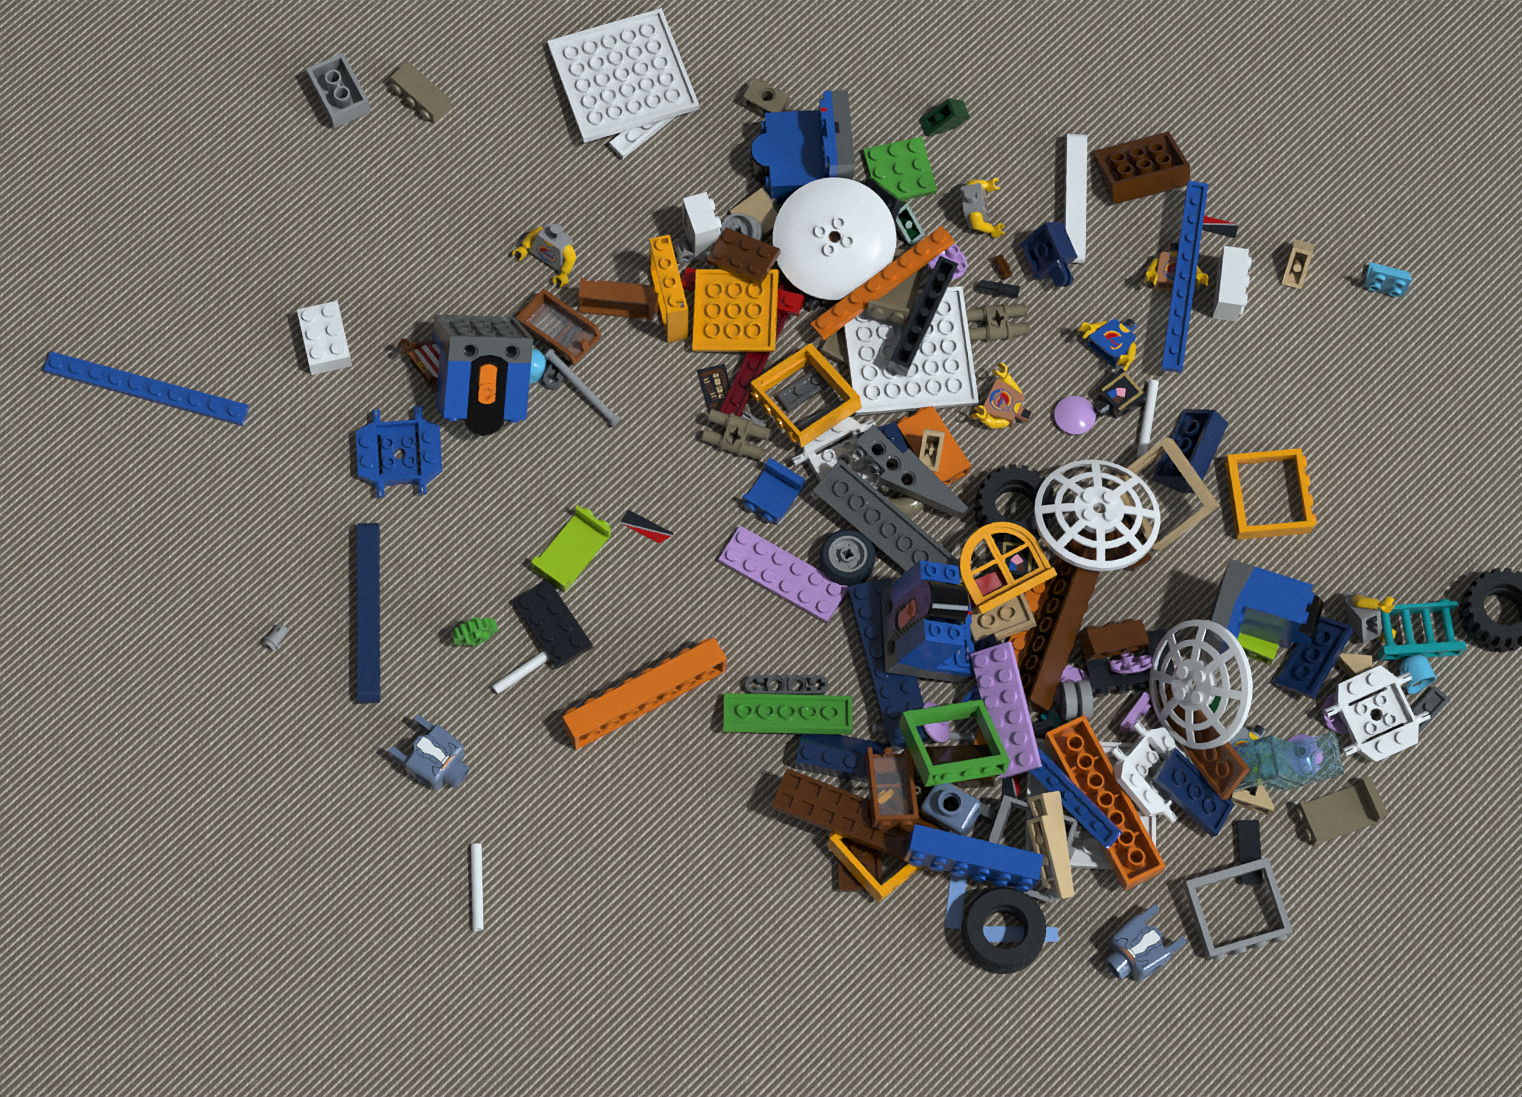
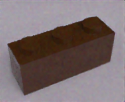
(1113, 639)

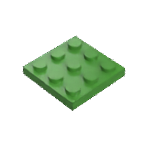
(902, 168)

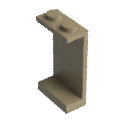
(898, 303)
(1341, 812)

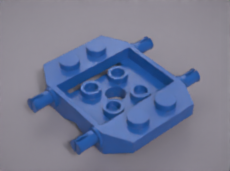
(395, 437)

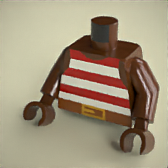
(425, 359)

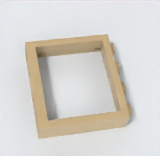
(1198, 486)

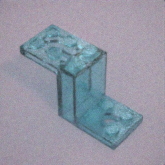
(1288, 763)

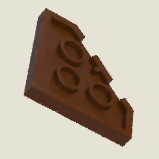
(1112, 553)

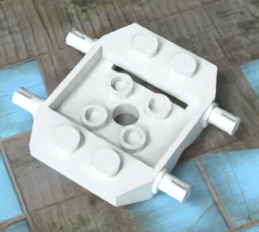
(824, 461)
(1390, 704)
(1133, 768)

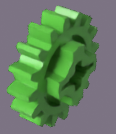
(474, 631)

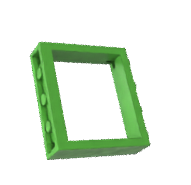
(960, 770)

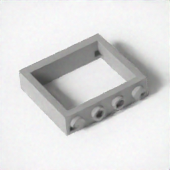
(998, 828)
(1238, 947)

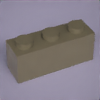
(420, 92)

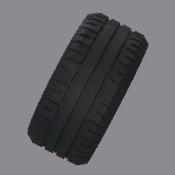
(1003, 901)

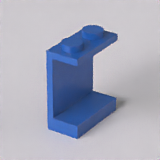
(773, 492)

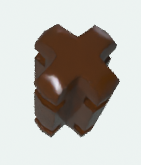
(1003, 267)

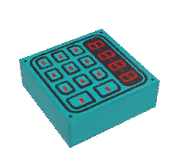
(1055, 715)

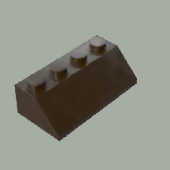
(950, 754)

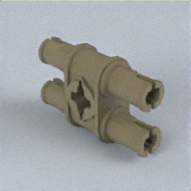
(1002, 314)
(745, 428)

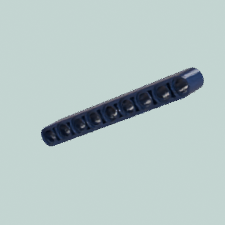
(368, 613)

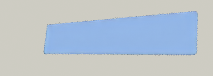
(955, 902)
(1014, 933)

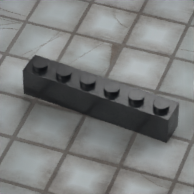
(922, 316)

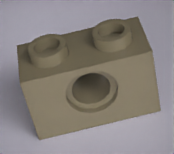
(758, 91)

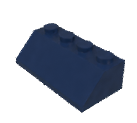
(1198, 438)
(835, 755)

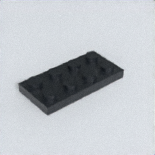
(552, 624)

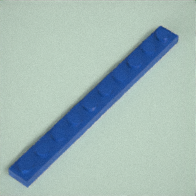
(1184, 277)
(146, 388)
(1071, 796)

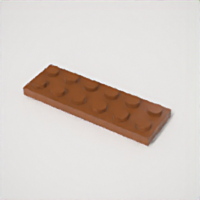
(1219, 765)

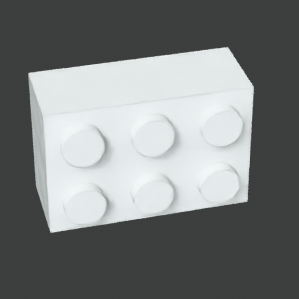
(701, 224)
(1231, 283)
(324, 337)

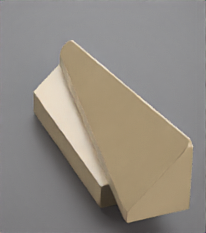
(1050, 840)

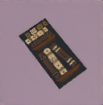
(714, 386)

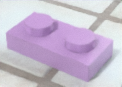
(1141, 707)

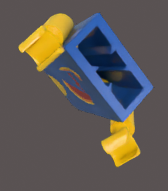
(1112, 341)

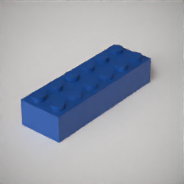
(973, 858)

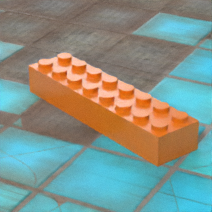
(644, 693)
(1087, 766)

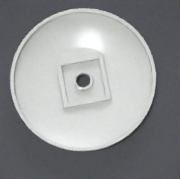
(825, 267)

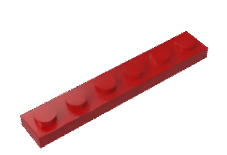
(787, 302)

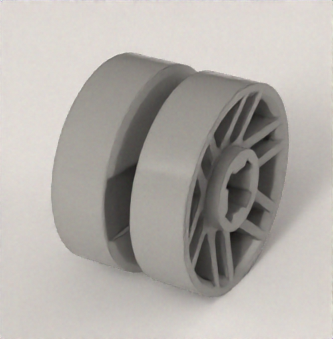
(744, 223)
(1076, 699)

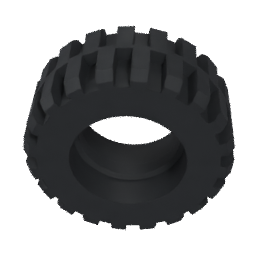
(1011, 480)
(1475, 617)

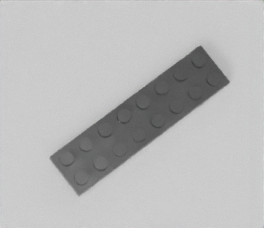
(879, 519)

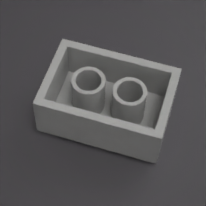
(338, 90)

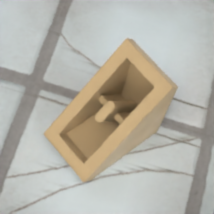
(931, 448)
(1354, 663)

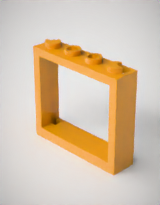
(669, 288)
(806, 355)
(1269, 530)
(863, 876)

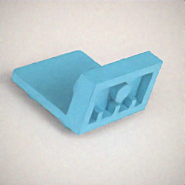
(1387, 280)

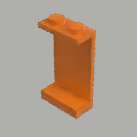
(953, 461)

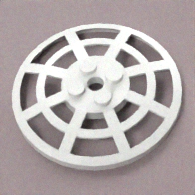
(1096, 522)
(1205, 681)

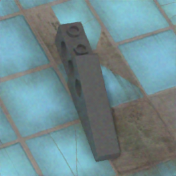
(923, 482)

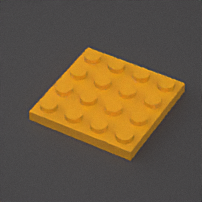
(734, 312)

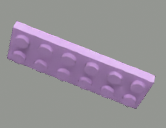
(782, 574)
(1007, 707)

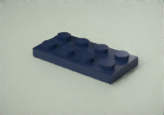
(1313, 661)
(1192, 792)

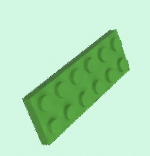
(787, 713)

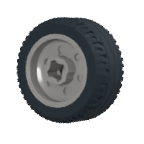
(859, 553)

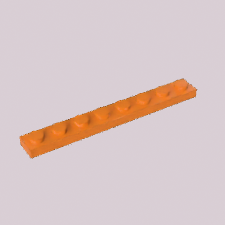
(882, 282)

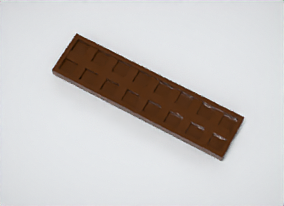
(838, 813)

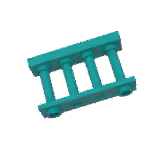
(1430, 648)

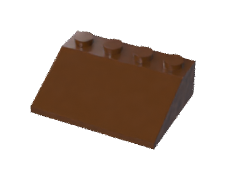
(1142, 167)

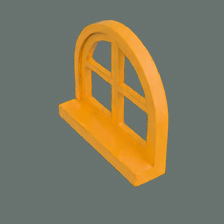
(1013, 587)

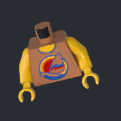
(1162, 270)
(1002, 403)

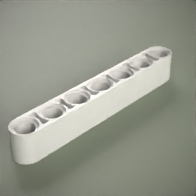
(1075, 192)

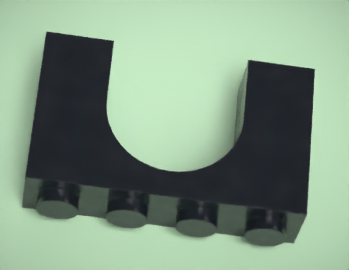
(1106, 681)

